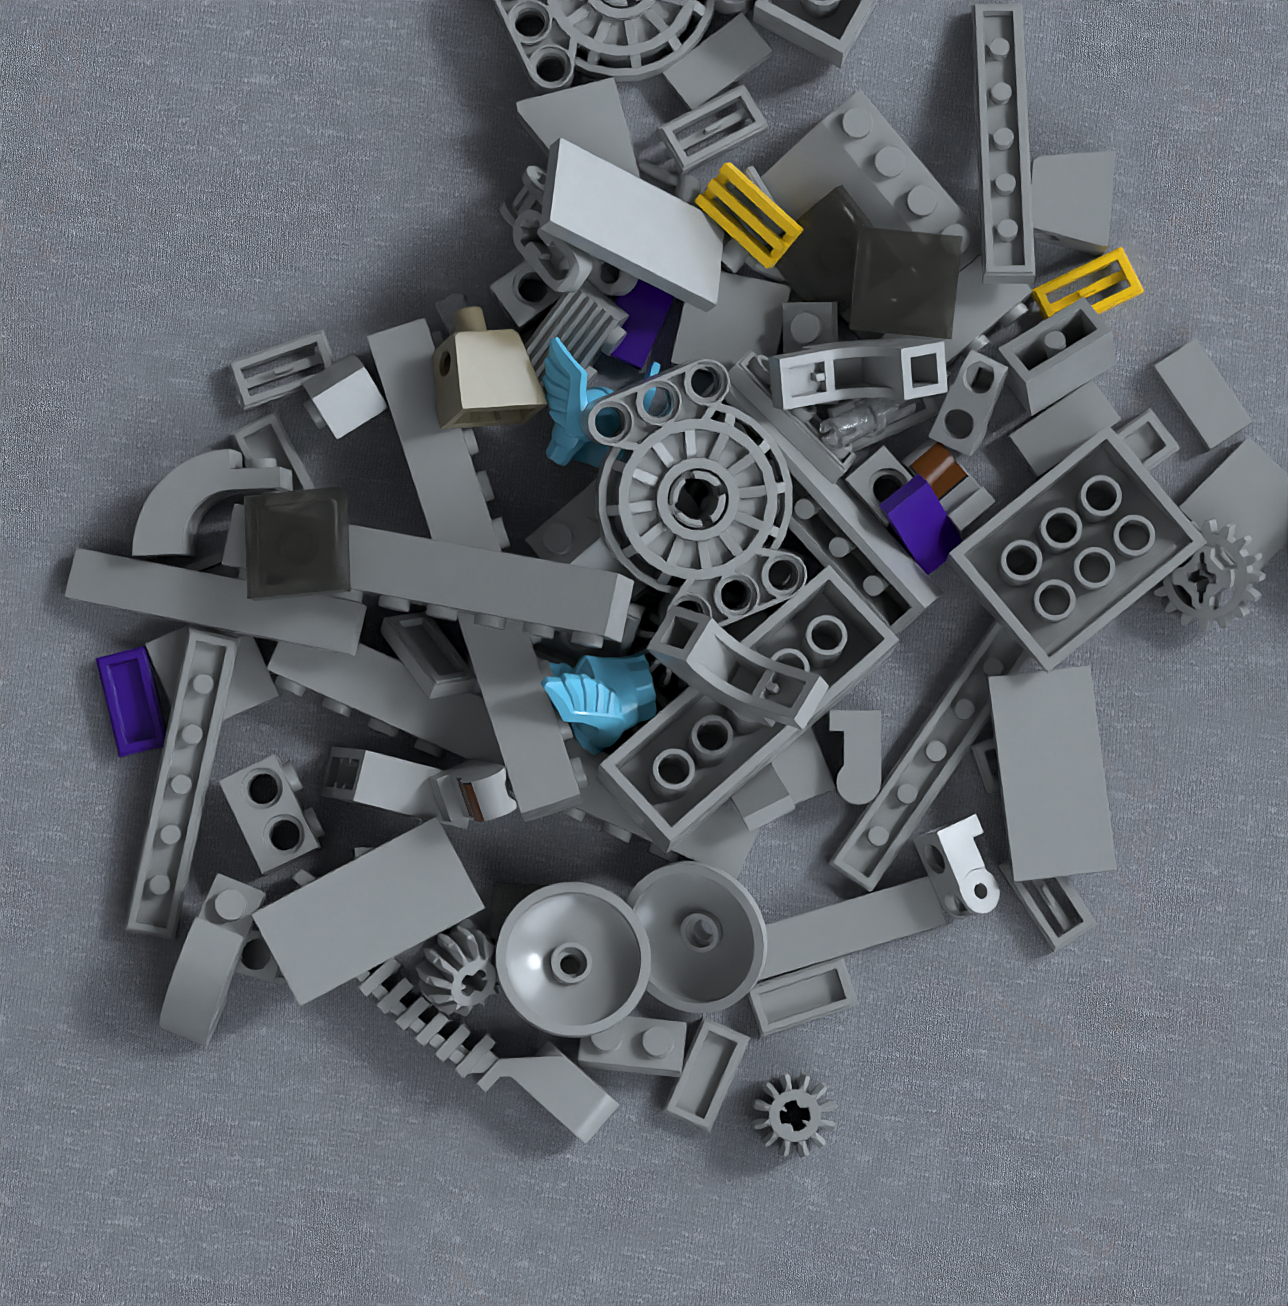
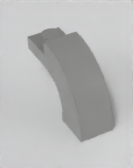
(858, 370)
(186, 493)
(734, 674)
(209, 960)

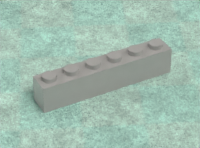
(845, 532)

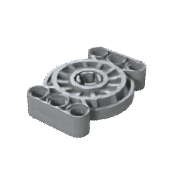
(607, 35)
(742, 490)

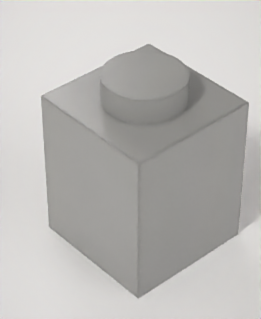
(343, 396)

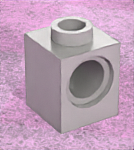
(519, 311)
(878, 467)

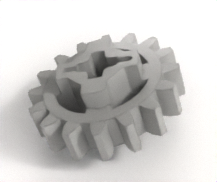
(1205, 595)

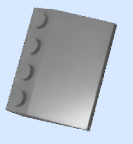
(879, 172)
(1075, 549)

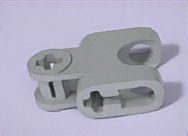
(550, 254)

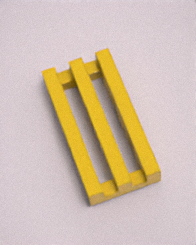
(717, 188)
(1126, 273)

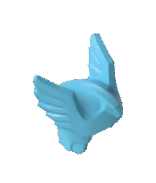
(568, 397)
(602, 697)

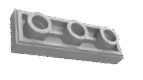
(798, 424)

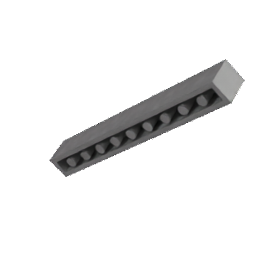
(457, 513)
(462, 726)

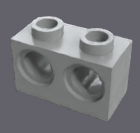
(261, 820)

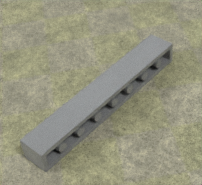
(474, 582)

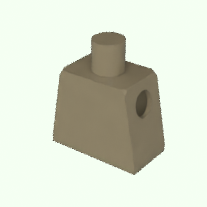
(484, 376)

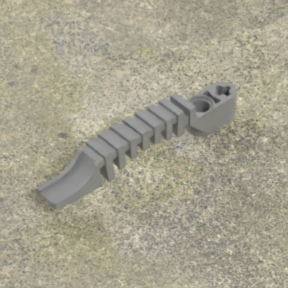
(546, 1076)

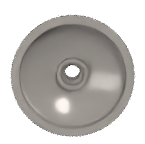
(581, 925)
(687, 964)

